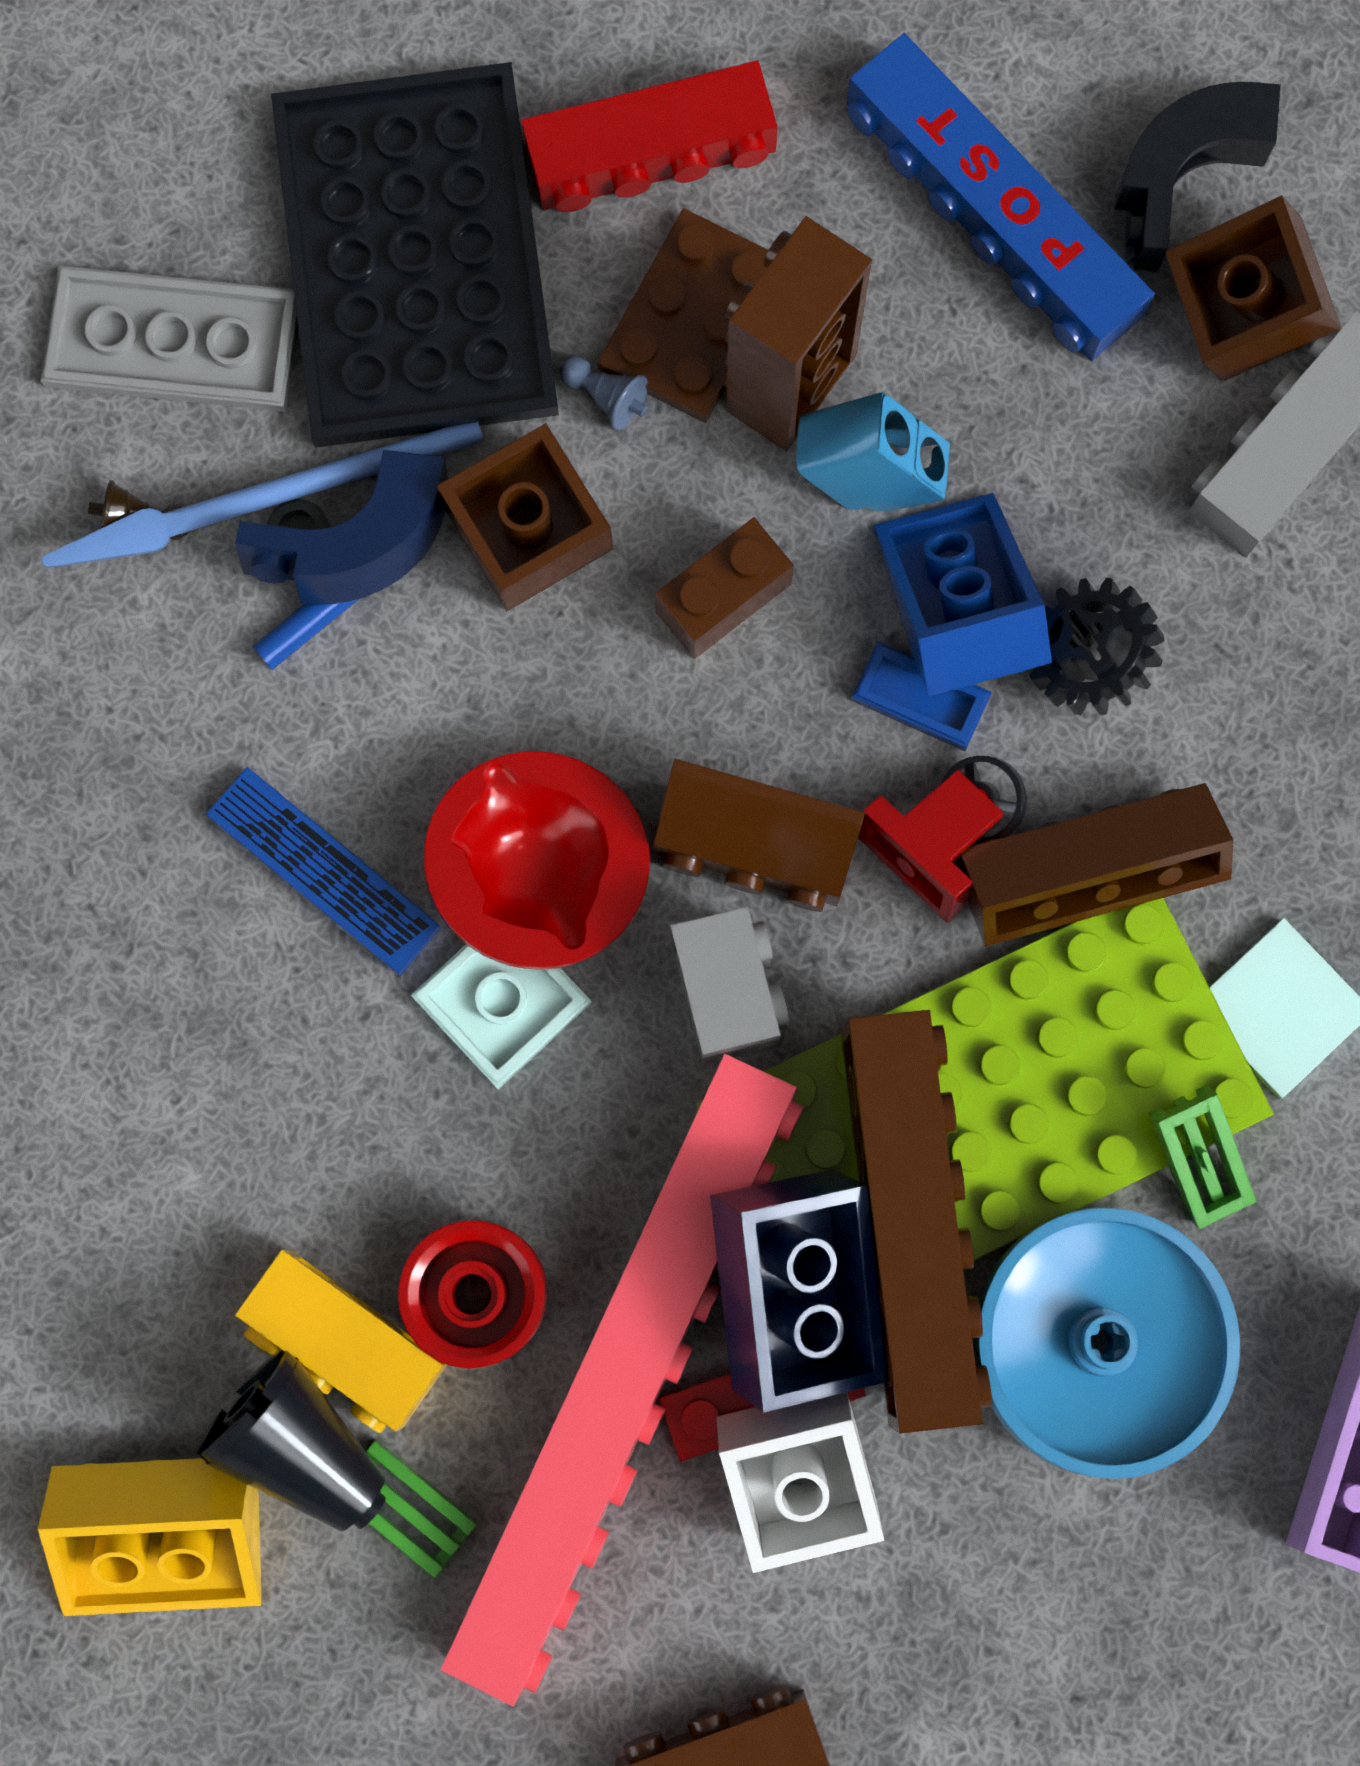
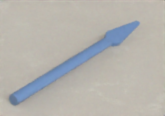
(151, 529)

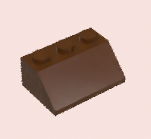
(756, 835)

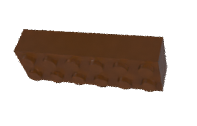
(917, 1245)

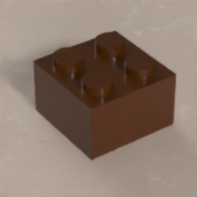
(1252, 289)
(526, 517)

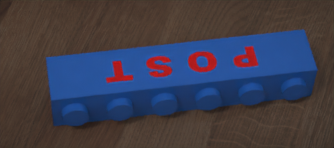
(997, 198)

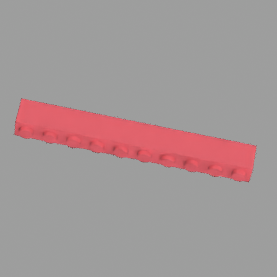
(617, 1388)

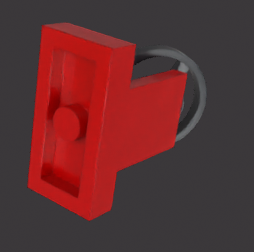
(939, 830)

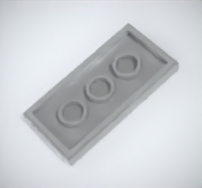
(171, 338)

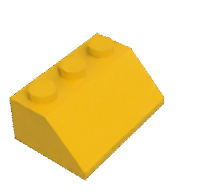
(150, 1537)

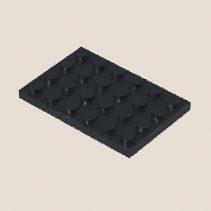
(413, 255)

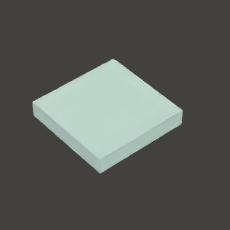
(1285, 1007)
(499, 1010)

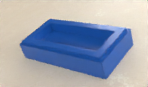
(897, 691)

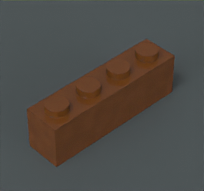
(1097, 863)

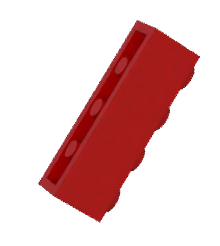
(651, 137)

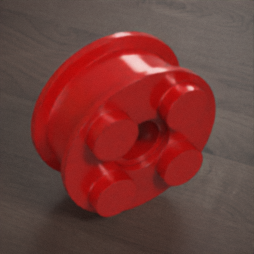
(430, 1294)

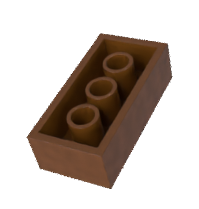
(794, 330)

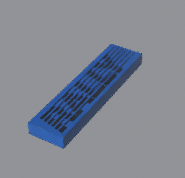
(324, 871)

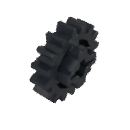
(1124, 641)

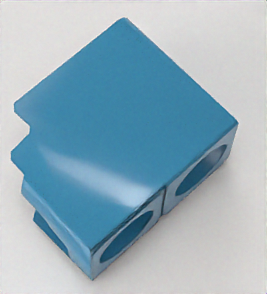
(843, 456)

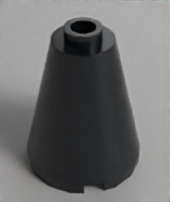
(294, 1447)

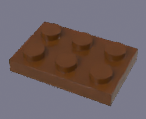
(678, 315)

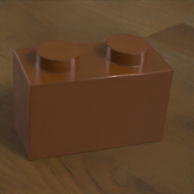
(724, 588)

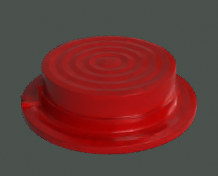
(536, 860)

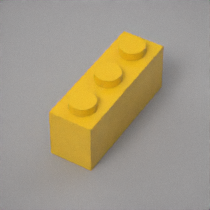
(339, 1341)

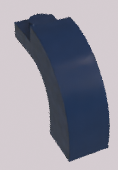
(362, 552)

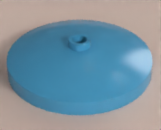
(1166, 1352)

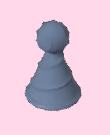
(615, 394)

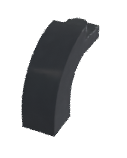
(1203, 128)

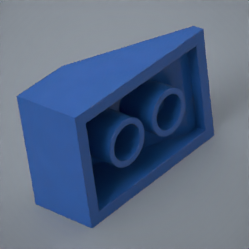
(964, 594)

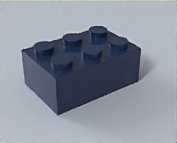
(799, 1289)

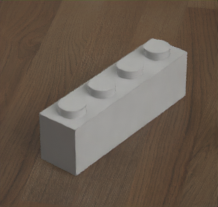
(1287, 447)

